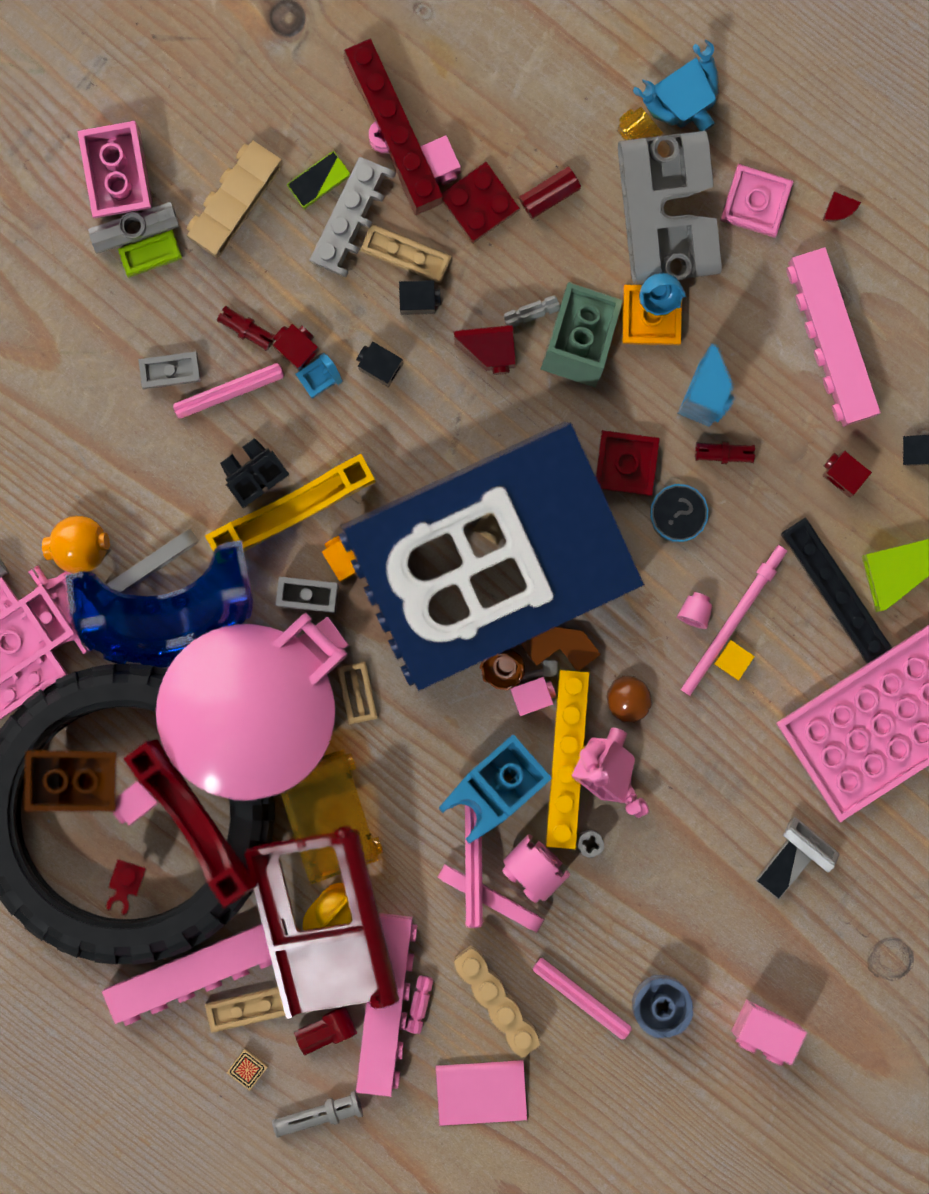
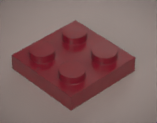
(479, 202)
(627, 462)

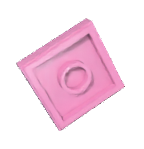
(756, 200)

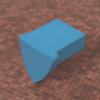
(319, 376)

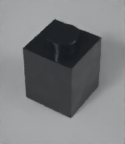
(418, 297)
(379, 363)

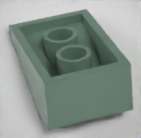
(582, 335)

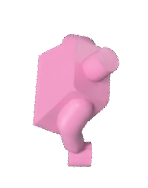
(607, 771)

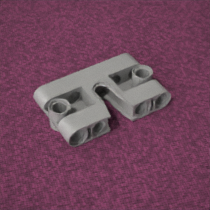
(646, 186)

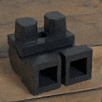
(249, 480)

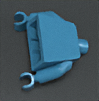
(685, 93)

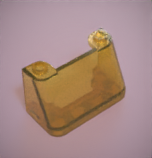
(324, 803)

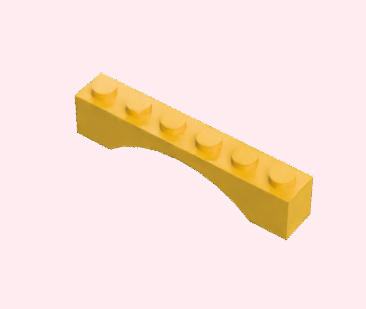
(297, 506)
(568, 743)

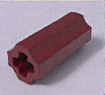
(550, 192)

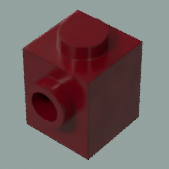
(295, 345)

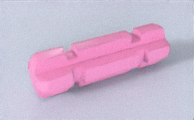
(419, 1004)

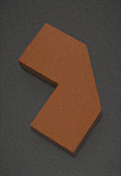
(571, 642)

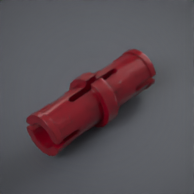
(246, 328)
(724, 452)

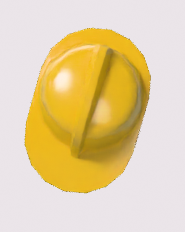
(328, 909)

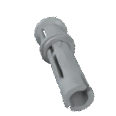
(332, 1107)

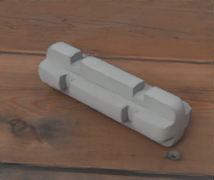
(532, 311)

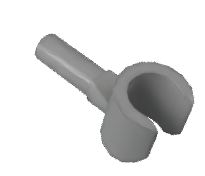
(550, 669)

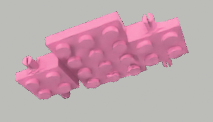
(29, 634)

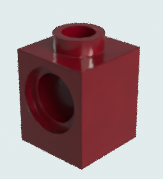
(845, 473)

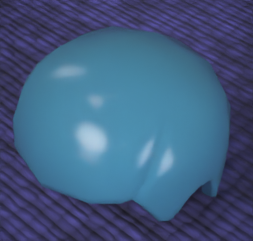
(661, 294)

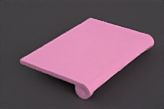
(481, 1093)

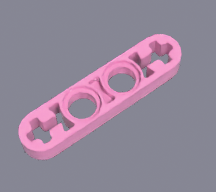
(494, 900)

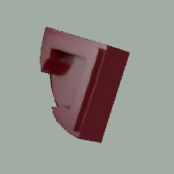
(840, 208)

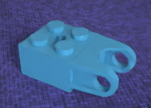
(489, 792)

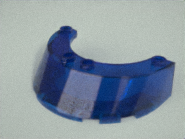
(160, 626)

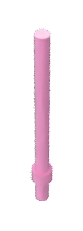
(765, 573)

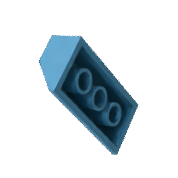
(709, 390)

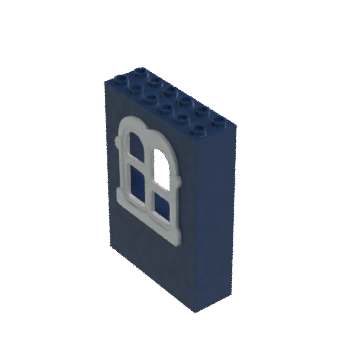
(552, 528)

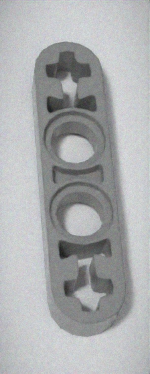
(154, 562)

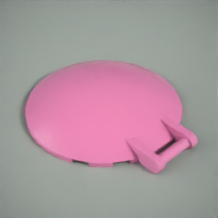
(248, 709)

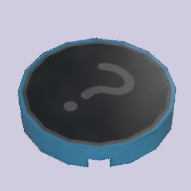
(679, 513)

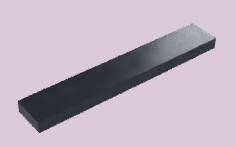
(836, 590)

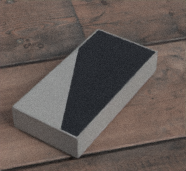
(783, 869)

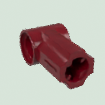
(332, 1028)

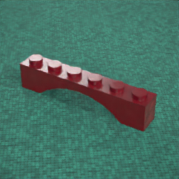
(394, 126)
(216, 857)

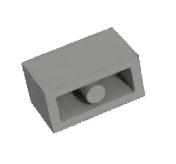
(307, 594)

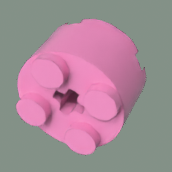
(535, 869)

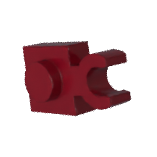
(125, 881)

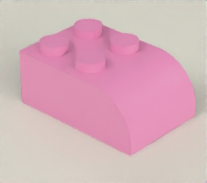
(115, 169)

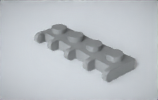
(350, 215)

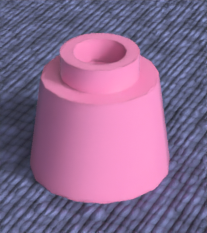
(696, 611)

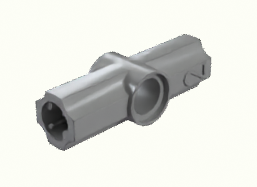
(115, 234)

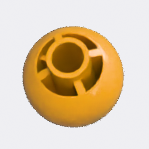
(76, 544)

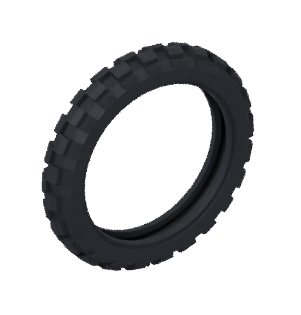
(25, 890)

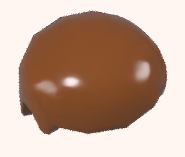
(503, 670)
(629, 699)

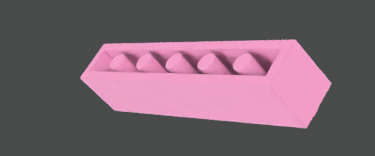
(833, 337)
(187, 974)
(382, 1025)

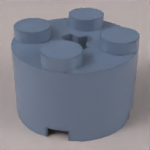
(665, 1023)

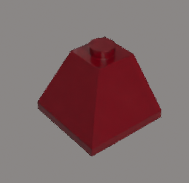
(489, 347)

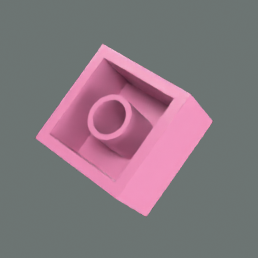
(768, 1032)

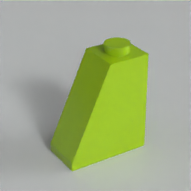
(896, 572)

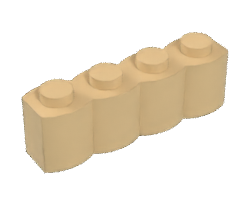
(234, 199)
(502, 1007)

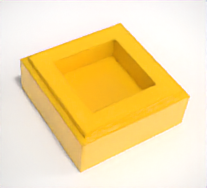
(734, 660)

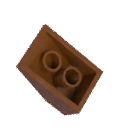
(70, 780)

